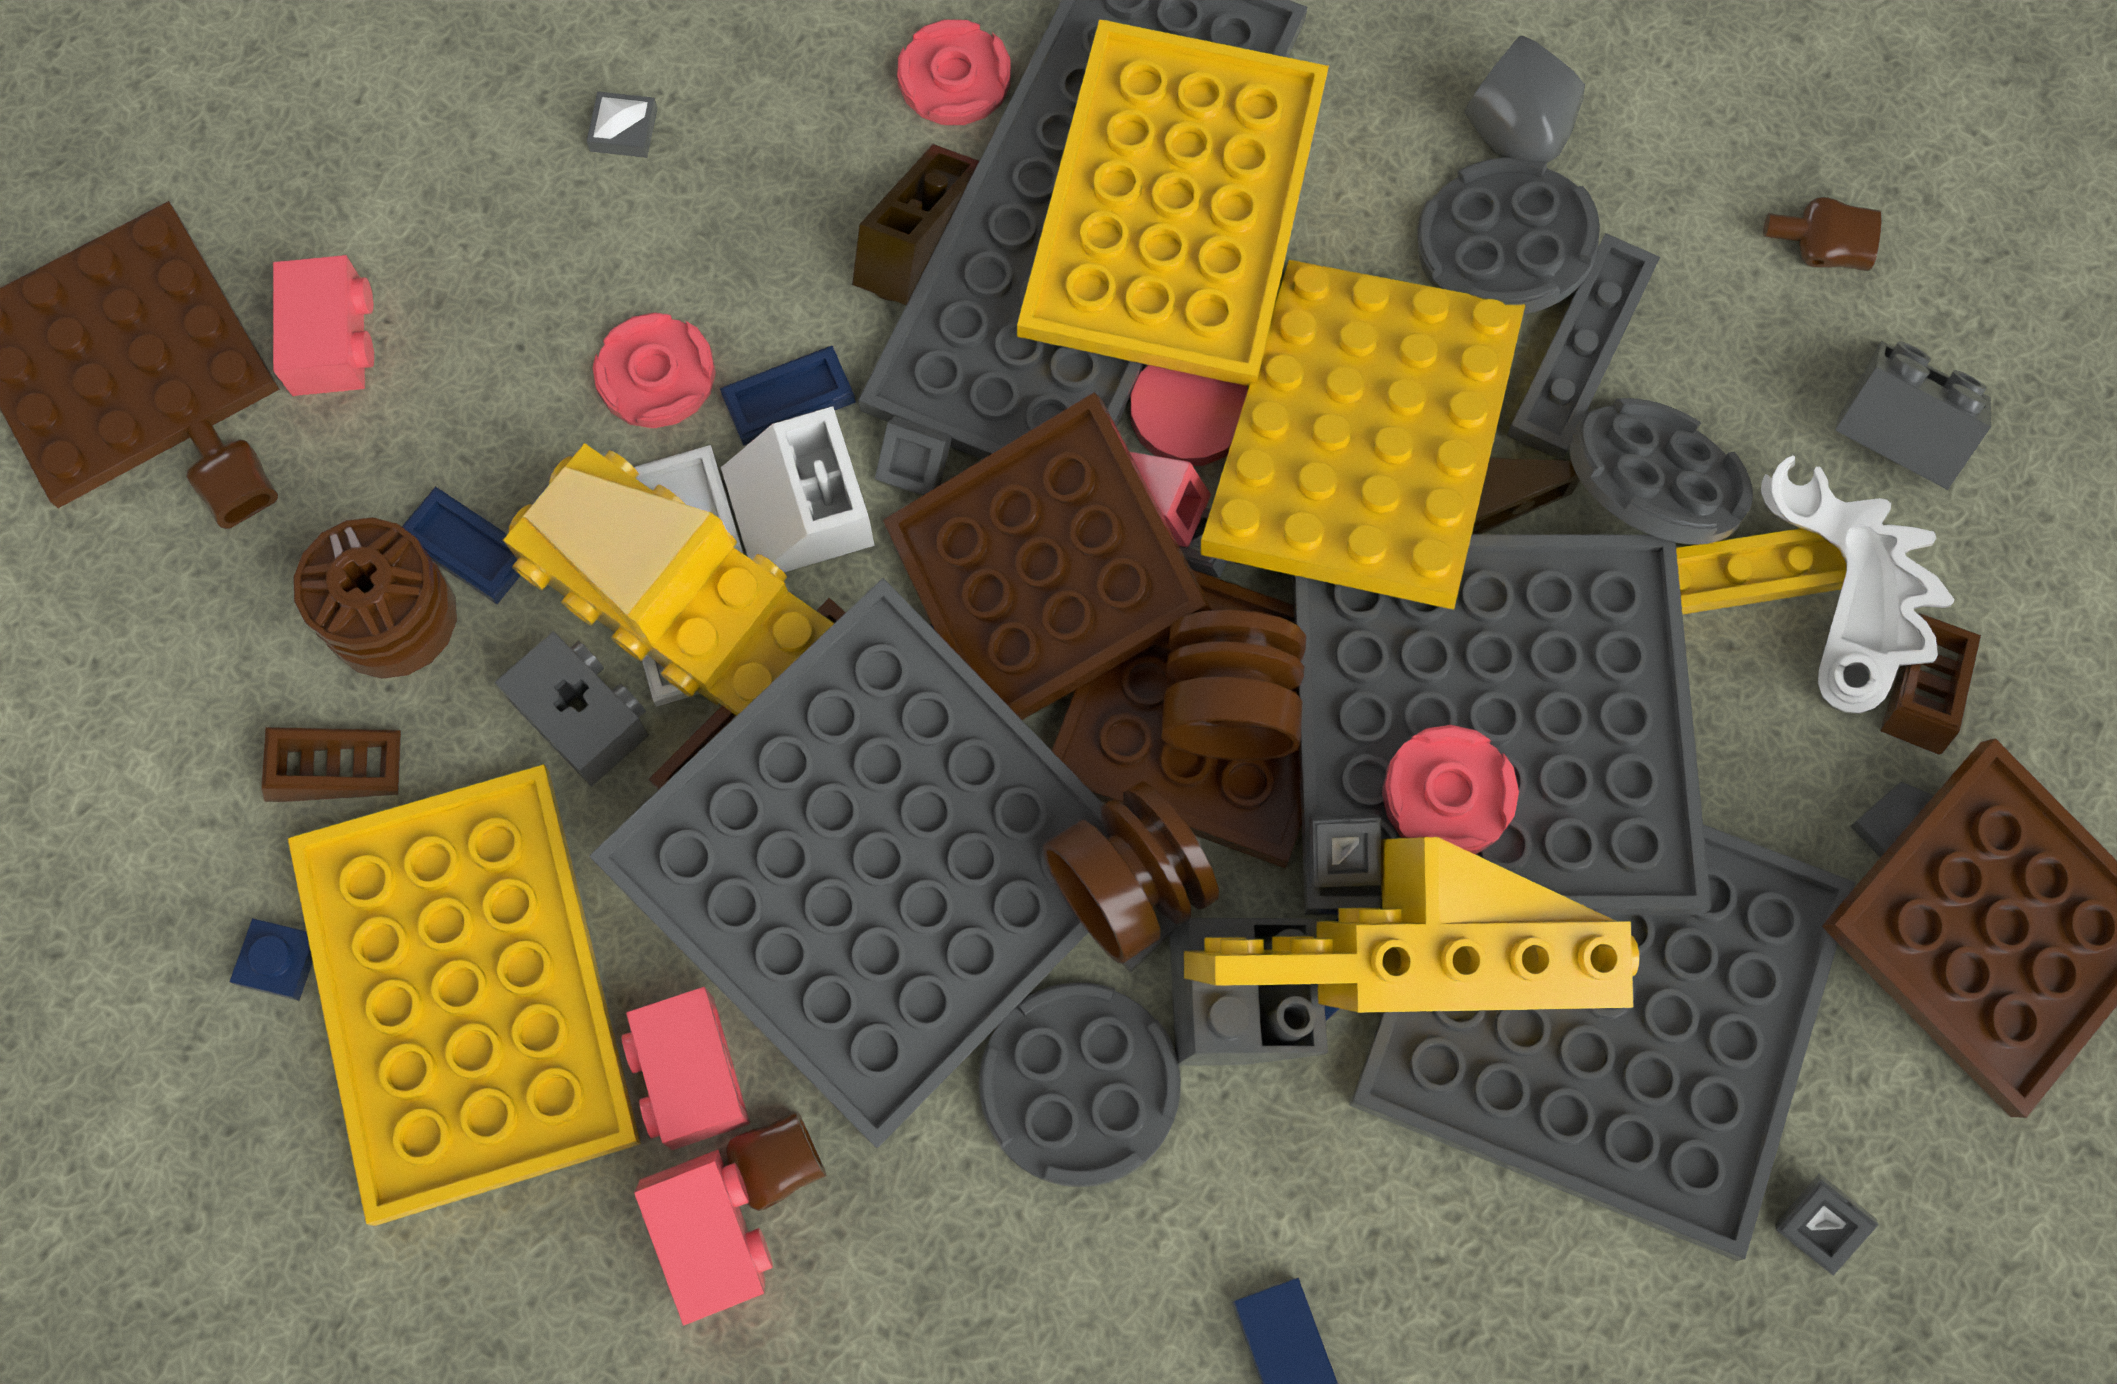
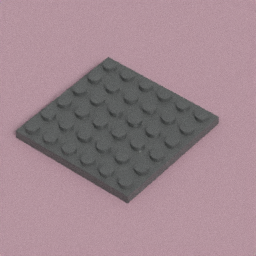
(1570, 671)
(864, 861)
(1647, 1105)

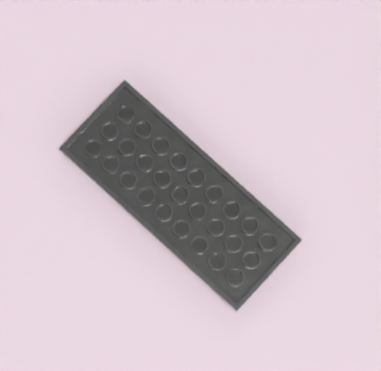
(957, 343)

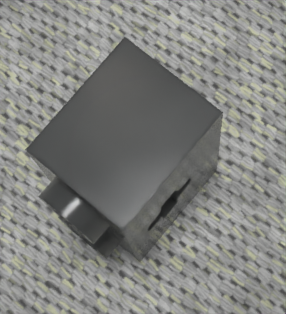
(588, 740)

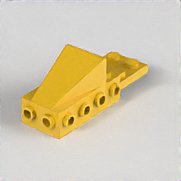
(662, 579)
(1445, 940)

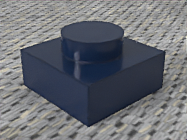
(273, 960)

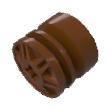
(396, 623)
(1234, 685)
(1141, 865)

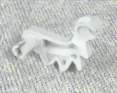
(1875, 611)

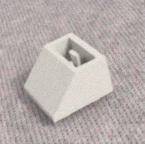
(798, 493)

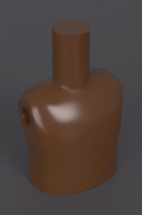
(1831, 234)
(228, 477)
(775, 1160)

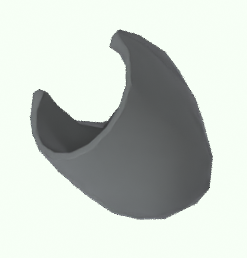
(1527, 103)

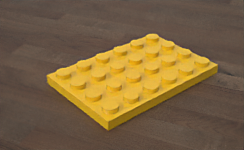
(1174, 203)
(1366, 434)
(460, 995)

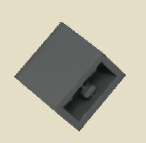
(1917, 413)
(1243, 1021)

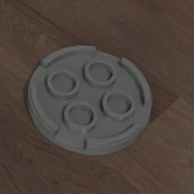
(1509, 234)
(1660, 472)
(1079, 1085)

